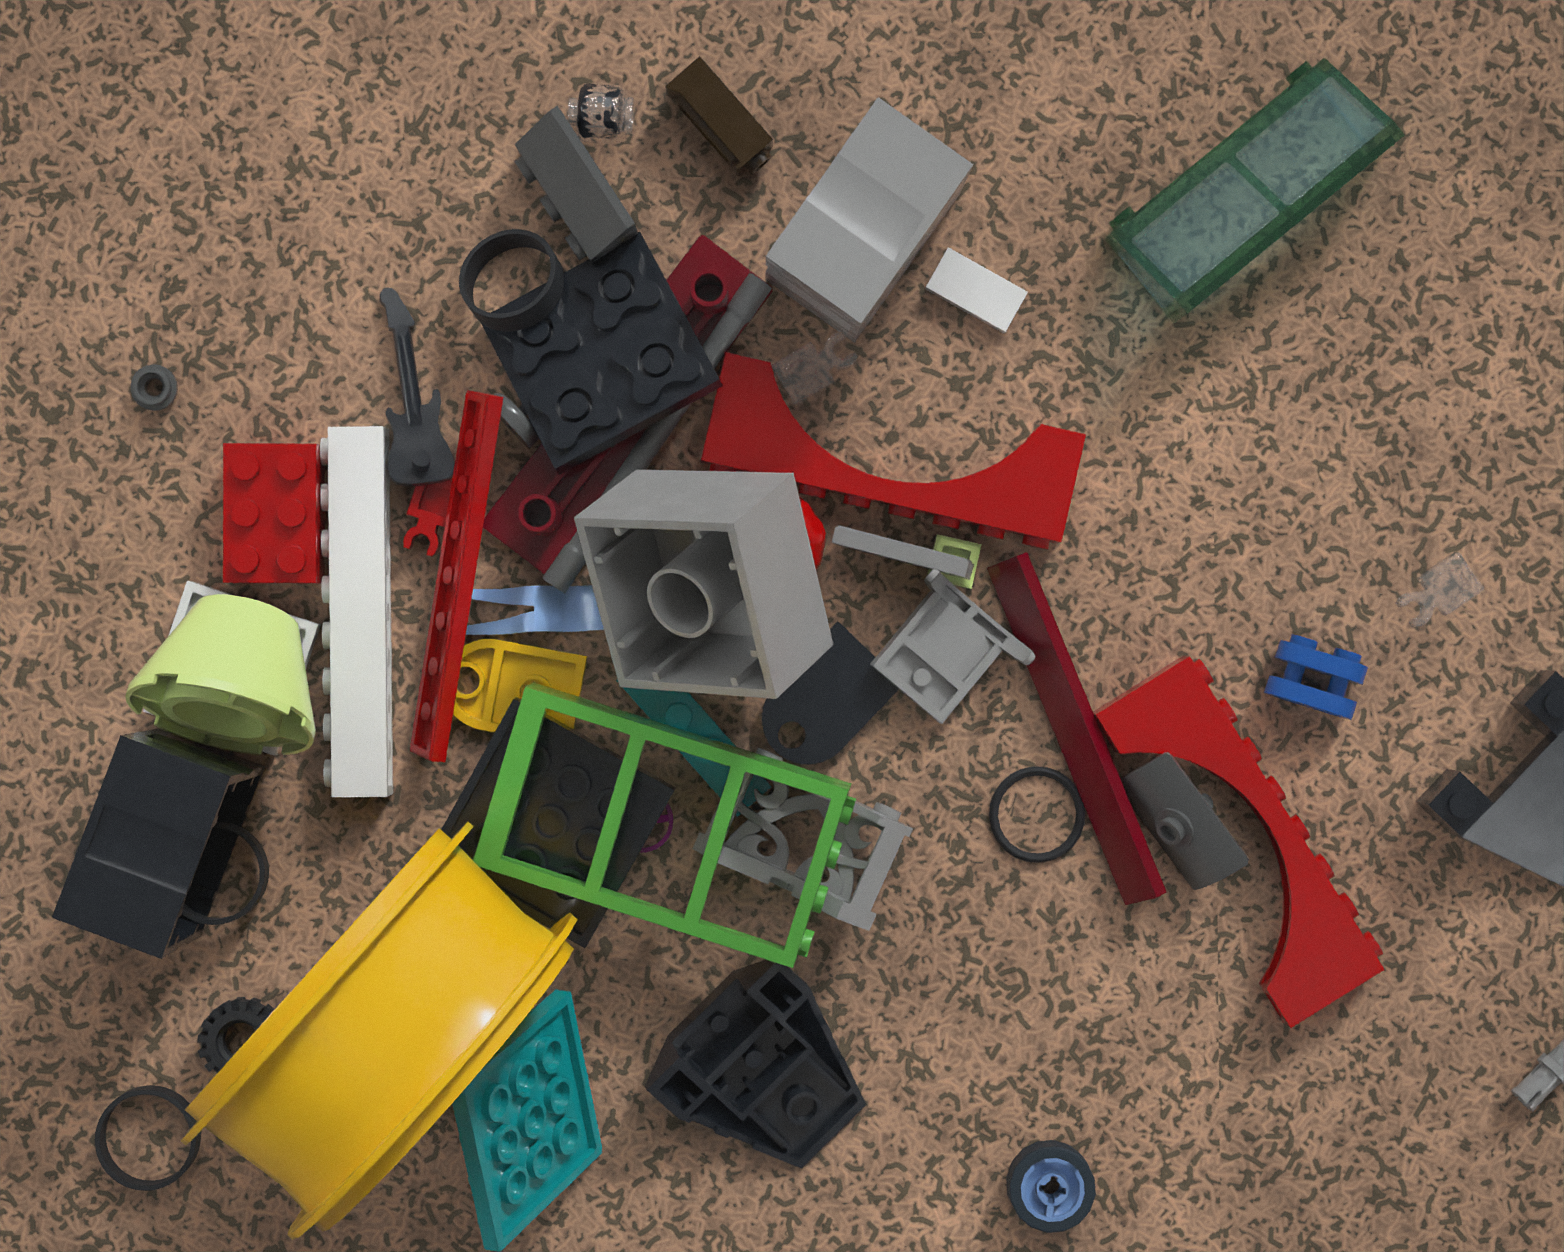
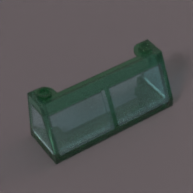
(1252, 188)

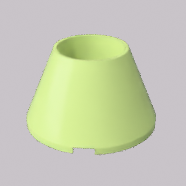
(230, 679)

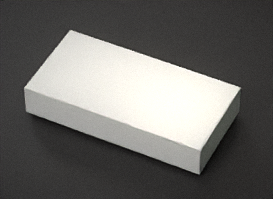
(976, 290)

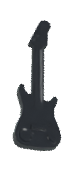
(418, 449)

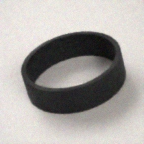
(490, 248)
(262, 885)
(111, 1167)

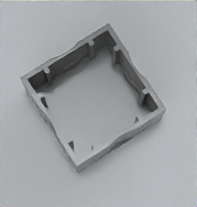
(866, 219)

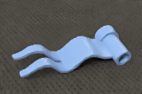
(552, 610)

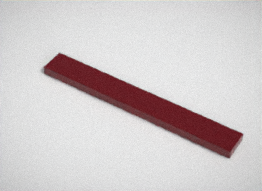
(1077, 730)

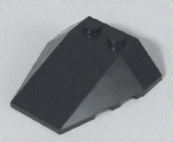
(759, 1066)

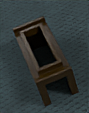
(720, 117)

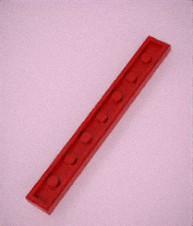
(456, 575)

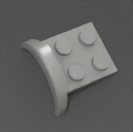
(944, 649)

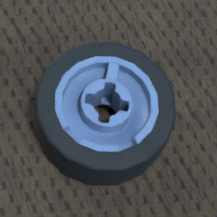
(1034, 1168)

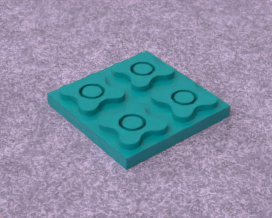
(528, 1121)

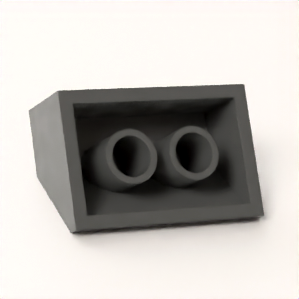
(573, 187)

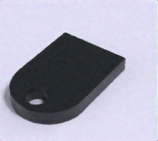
(828, 701)

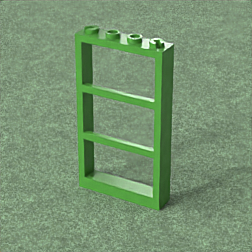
(511, 781)

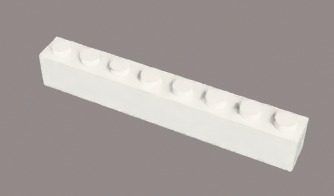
(359, 612)

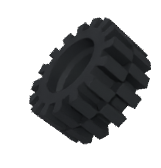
(218, 1022)

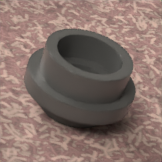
(140, 383)

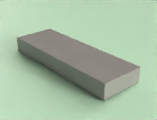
(903, 552)

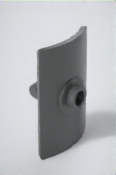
(1183, 822)

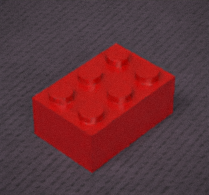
(272, 513)

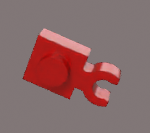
(430, 506)

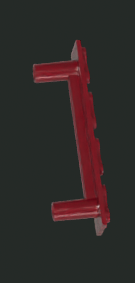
(540, 504)

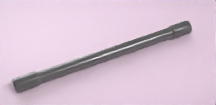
(737, 314)

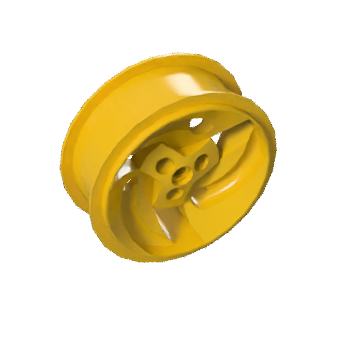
(382, 1033)

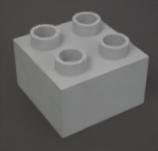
(705, 581)

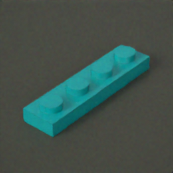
(685, 713)

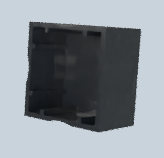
(156, 842)

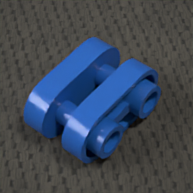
(1302, 654)

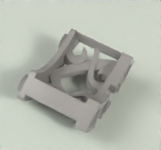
(742, 850)

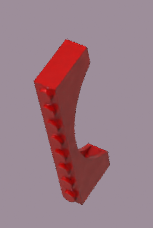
(1018, 495)
(1319, 942)

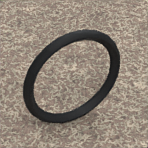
(994, 811)

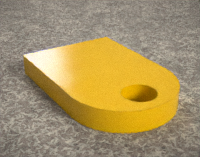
(506, 671)

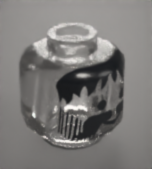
(602, 113)

